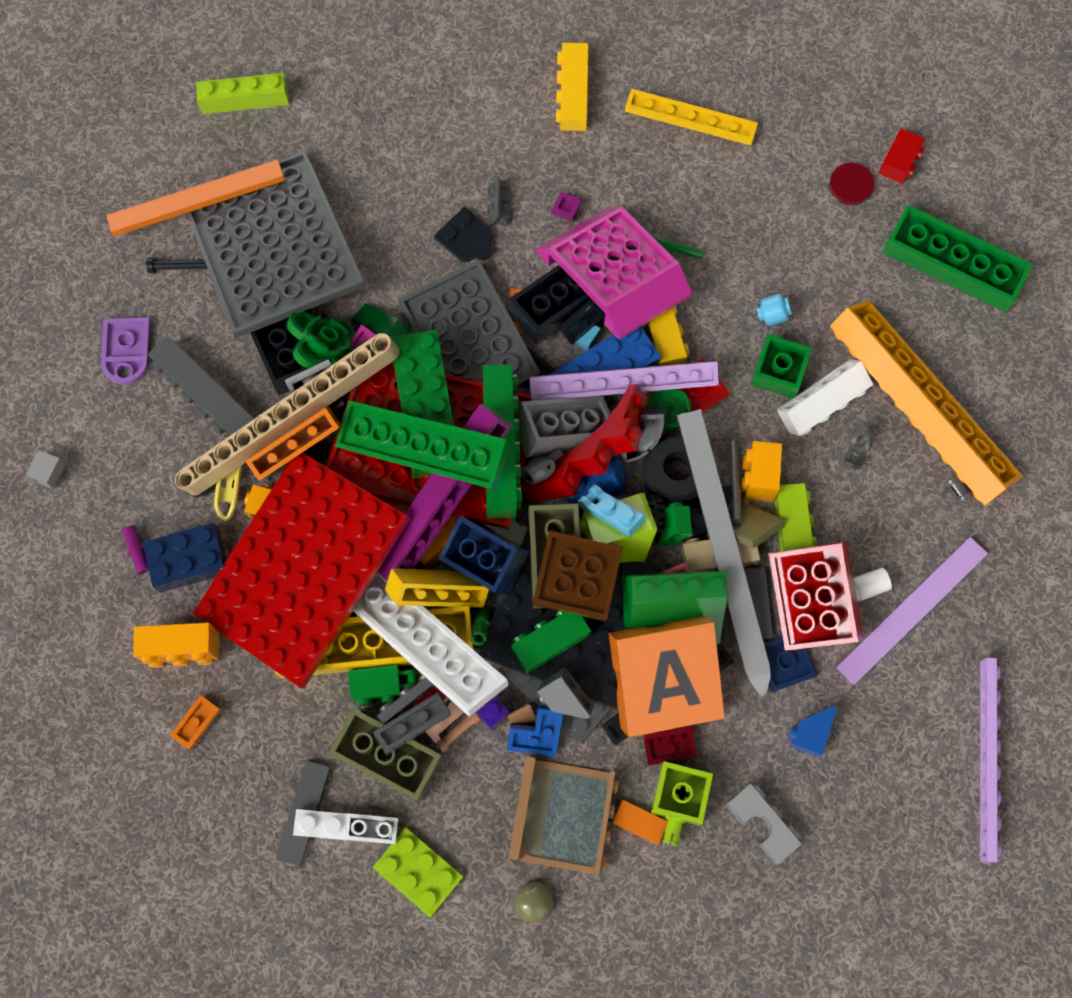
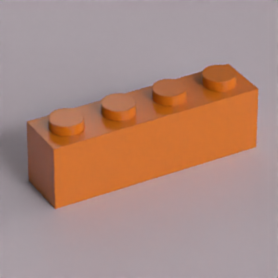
(293, 443)

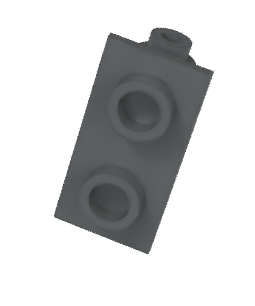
(498, 193)

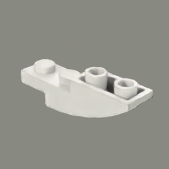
(345, 826)

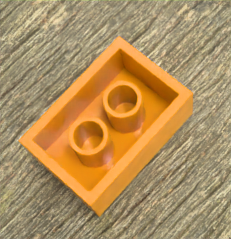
(176, 644)

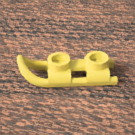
(228, 494)

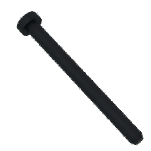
(152, 265)

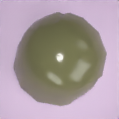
(533, 902)

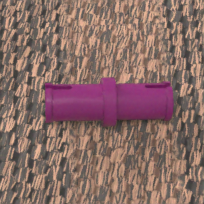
(135, 549)

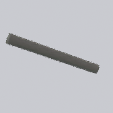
(735, 481)

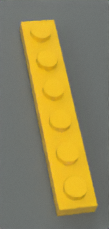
(691, 117)

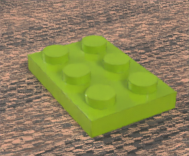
(418, 872)

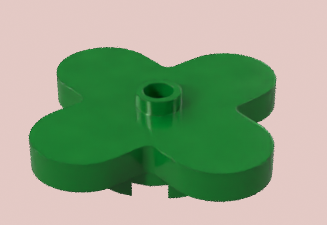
(320, 338)

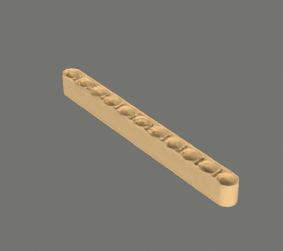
(298, 412)

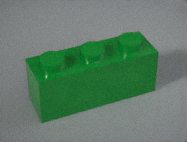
(549, 640)

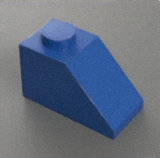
(812, 733)

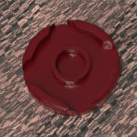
(851, 183)

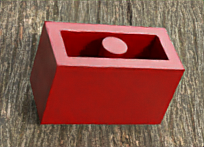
(901, 156)

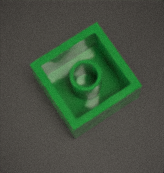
(781, 366)

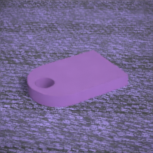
(125, 346)

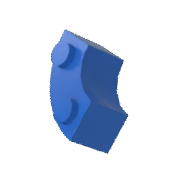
(611, 482)

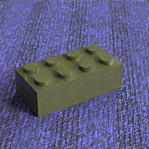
(546, 518)
(405, 769)

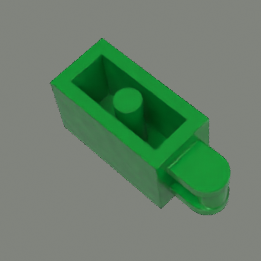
(378, 684)

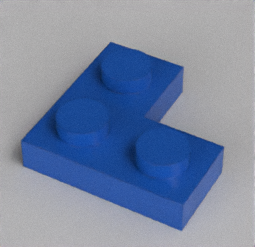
(537, 739)

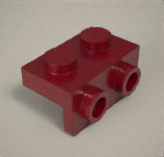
(670, 746)

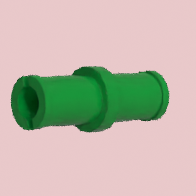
(480, 626)

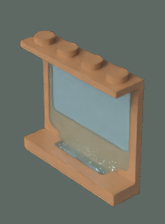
(563, 816)

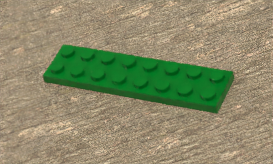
(423, 444)

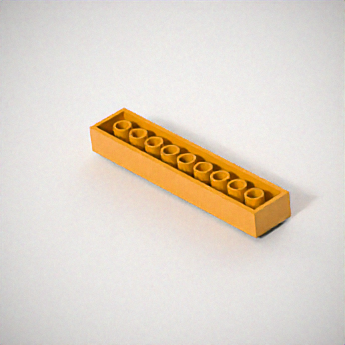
(926, 402)

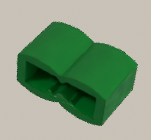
(676, 526)

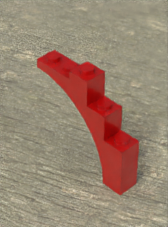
(592, 456)

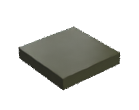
(755, 526)

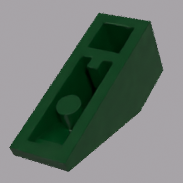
(380, 322)

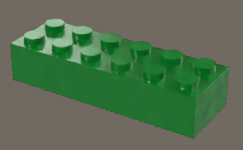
(957, 258)
(422, 380)
(502, 397)

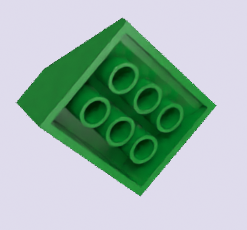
(669, 597)

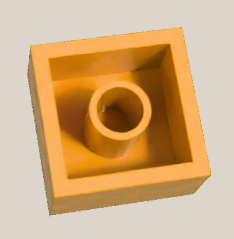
(762, 471)

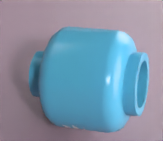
(774, 309)

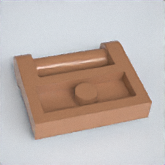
(457, 731)

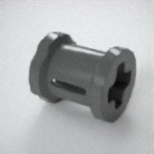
(958, 490)

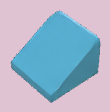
(589, 338)

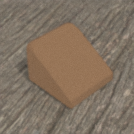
(522, 716)

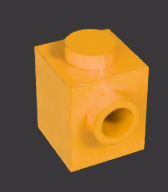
(255, 499)

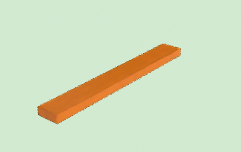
(195, 198)

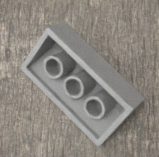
(559, 423)

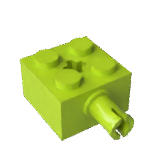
(690, 808)

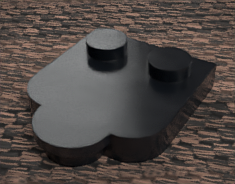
(466, 237)

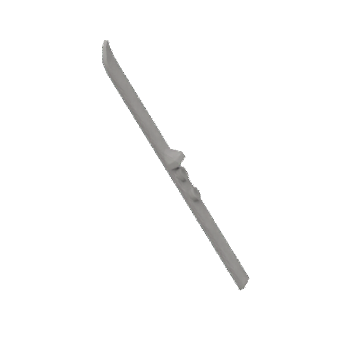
(725, 549)

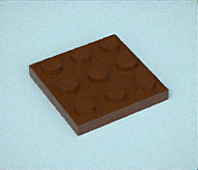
(577, 576)

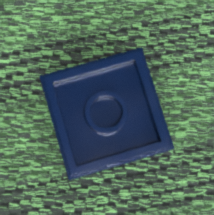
(787, 666)

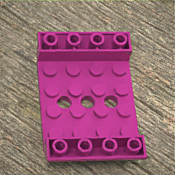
(629, 289)

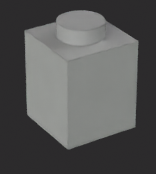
(46, 468)

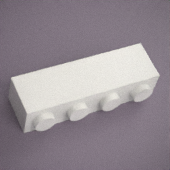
(825, 397)

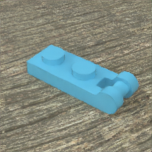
(611, 511)

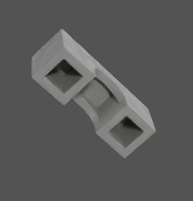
(780, 839)

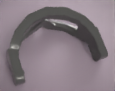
(863, 431)

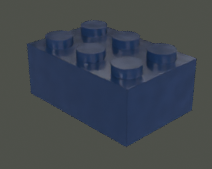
(484, 555)
(185, 557)

